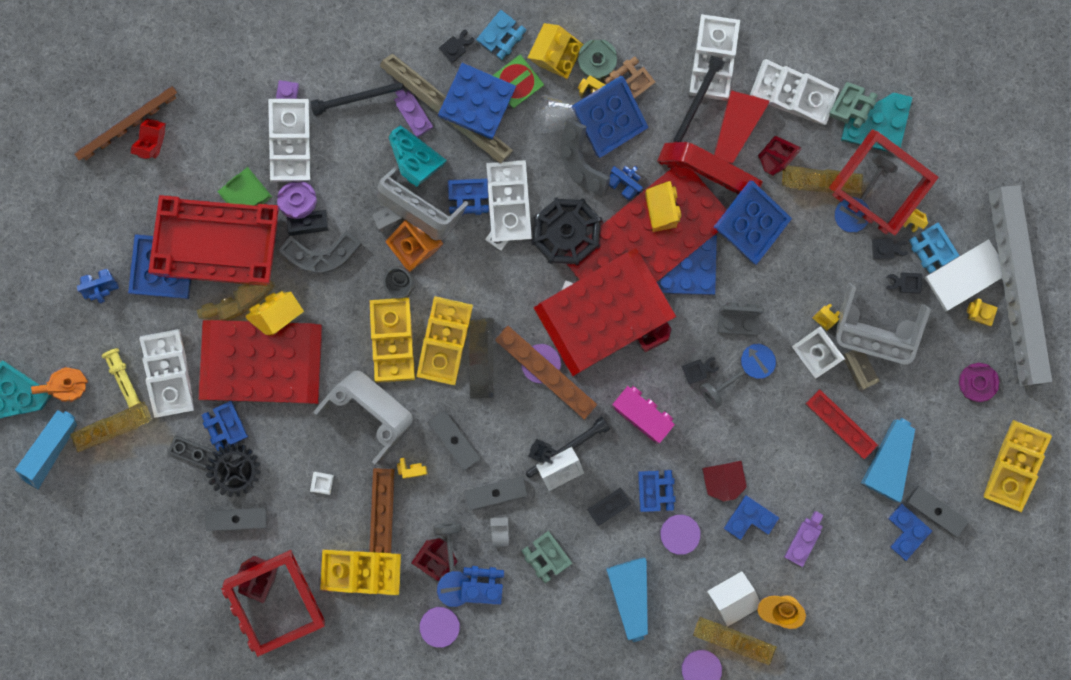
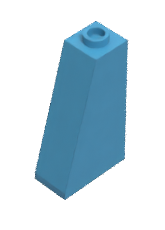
(46, 449)
(890, 464)
(630, 592)

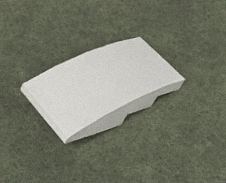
(717, 38)
(795, 92)
(289, 140)
(508, 201)
(966, 275)
(166, 373)

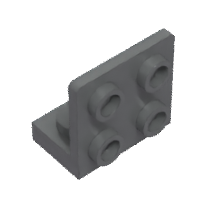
(739, 319)

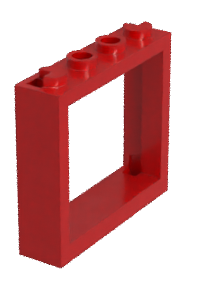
(912, 201)
(289, 560)

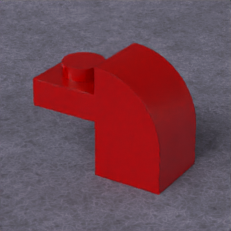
(150, 139)

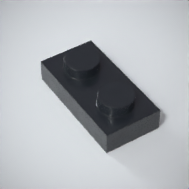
(312, 223)
(609, 506)

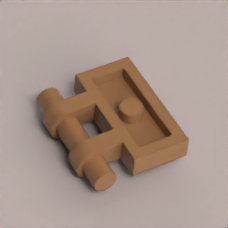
(639, 80)

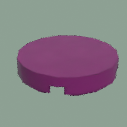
(973, 384)

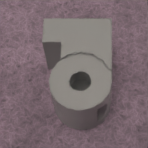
(500, 531)

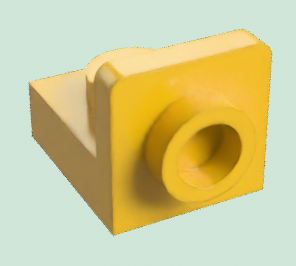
(590, 83)
(981, 312)
(414, 471)

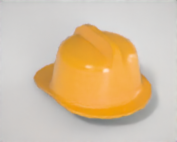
(782, 611)

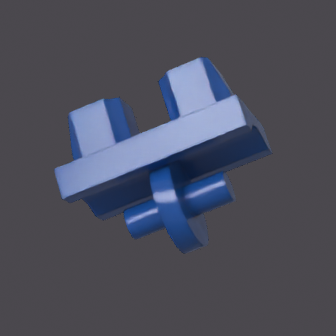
(632, 187)
(97, 288)

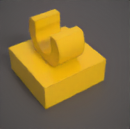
(918, 219)
(826, 317)

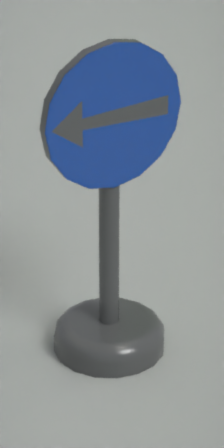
(847, 218)
(756, 362)
(450, 583)

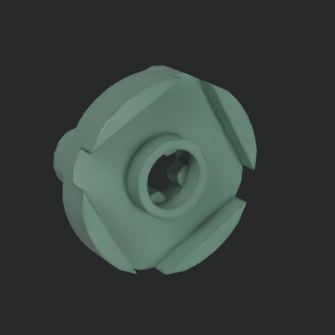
(597, 48)

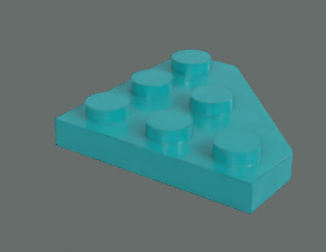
(886, 117)
(414, 157)
(16, 393)

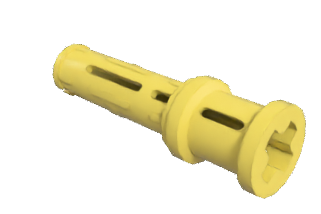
(117, 369)

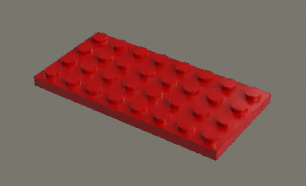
(660, 249)

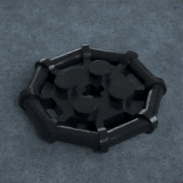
(574, 239)

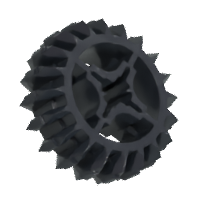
(239, 462)

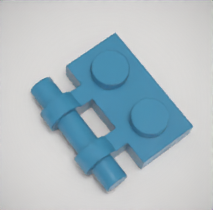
(497, 30)
(939, 245)

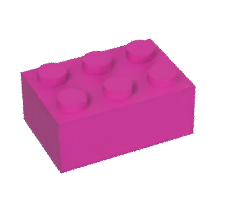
(643, 414)

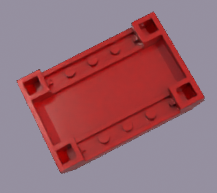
(213, 241)
(604, 311)
(258, 367)

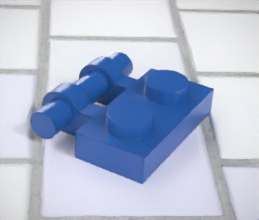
(469, 190)
(229, 422)
(650, 493)
(480, 591)

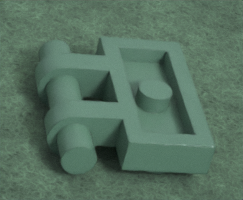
(847, 103)
(551, 552)

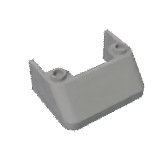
(414, 208)
(892, 346)
(378, 402)

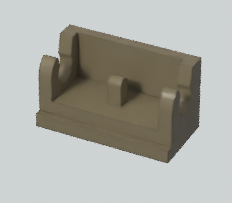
(860, 369)

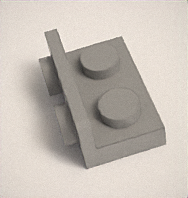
(387, 219)

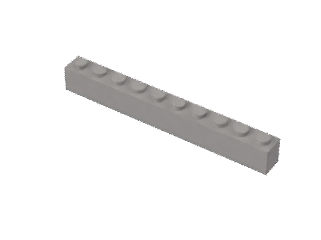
(1020, 285)

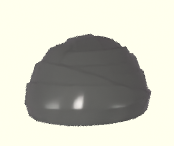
(398, 282)

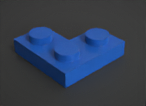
(750, 513)
(912, 534)

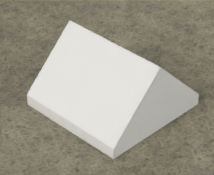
(818, 352)
(564, 468)
(734, 598)

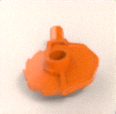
(64, 385)

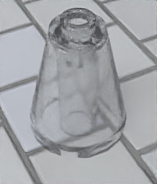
(553, 114)

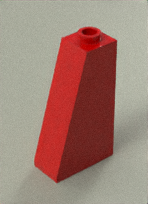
(737, 124)

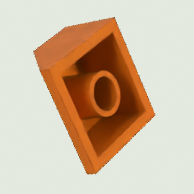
(412, 245)

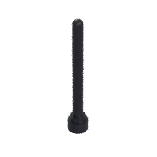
(715, 65)
(320, 106)
(599, 427)

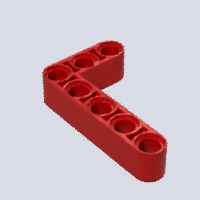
(706, 164)

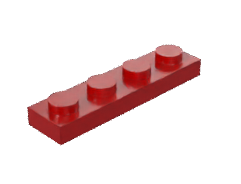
(841, 424)

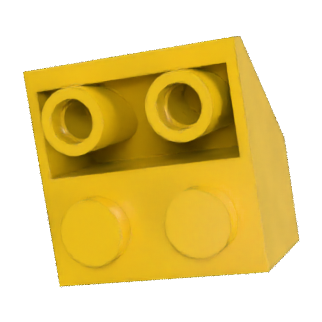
(555, 50)
(662, 207)
(274, 312)

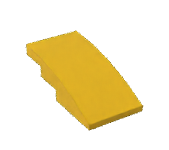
(392, 340)
(444, 340)
(1017, 466)
(360, 572)

